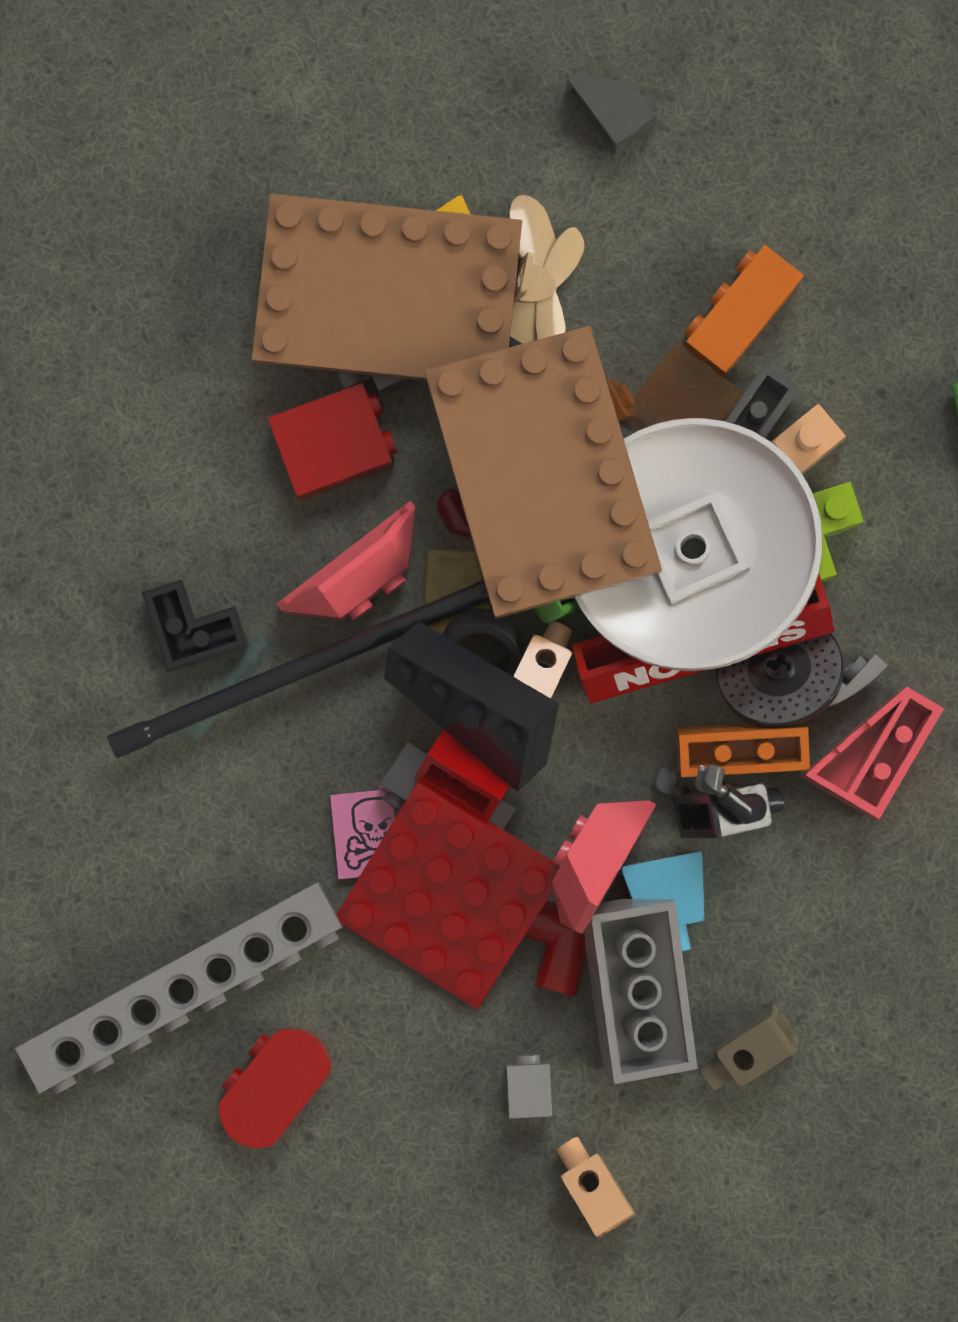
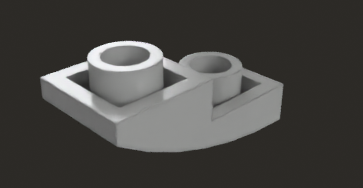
(859, 674)

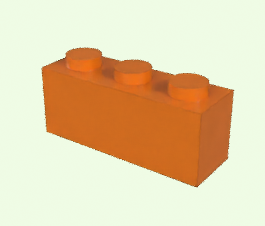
(742, 309)
(742, 748)

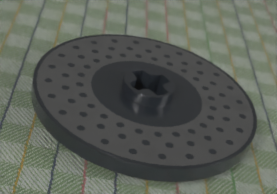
(785, 700)

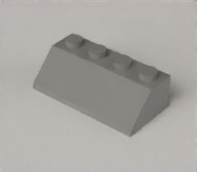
(639, 989)

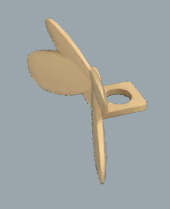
(542, 268)

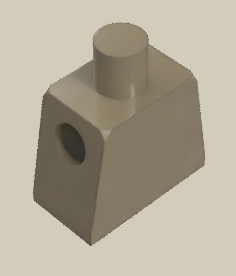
(765, 1037)

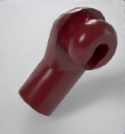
(452, 513)

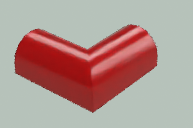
(563, 952)

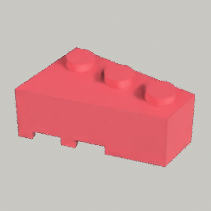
(876, 754)

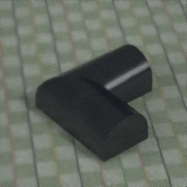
(186, 639)

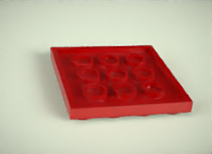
(448, 894)

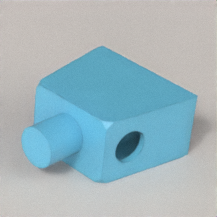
(671, 878)

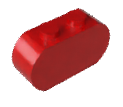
(273, 1086)

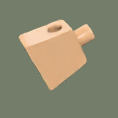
(810, 438)
(547, 650)
(606, 1205)

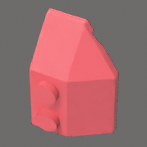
(358, 573)
(595, 858)

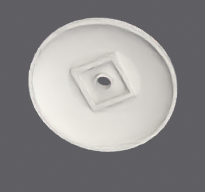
(758, 558)

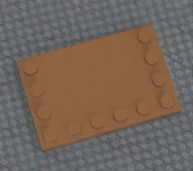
(382, 287)
(542, 472)

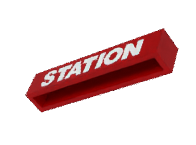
(611, 673)

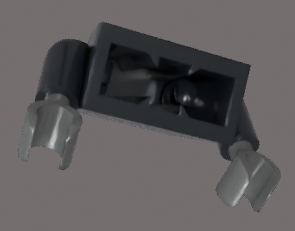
(718, 808)

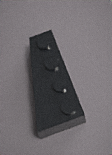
(475, 703)

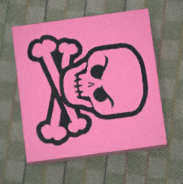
(359, 827)

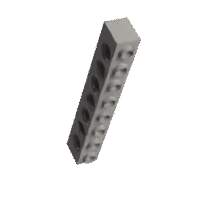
(42, 1054)

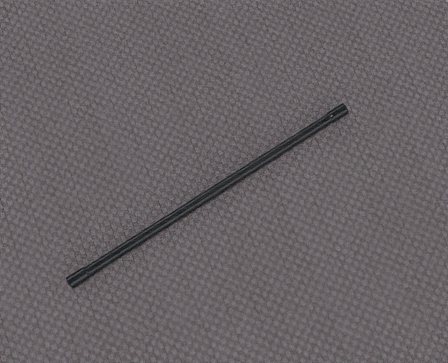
(146, 732)

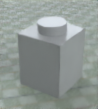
(529, 1087)

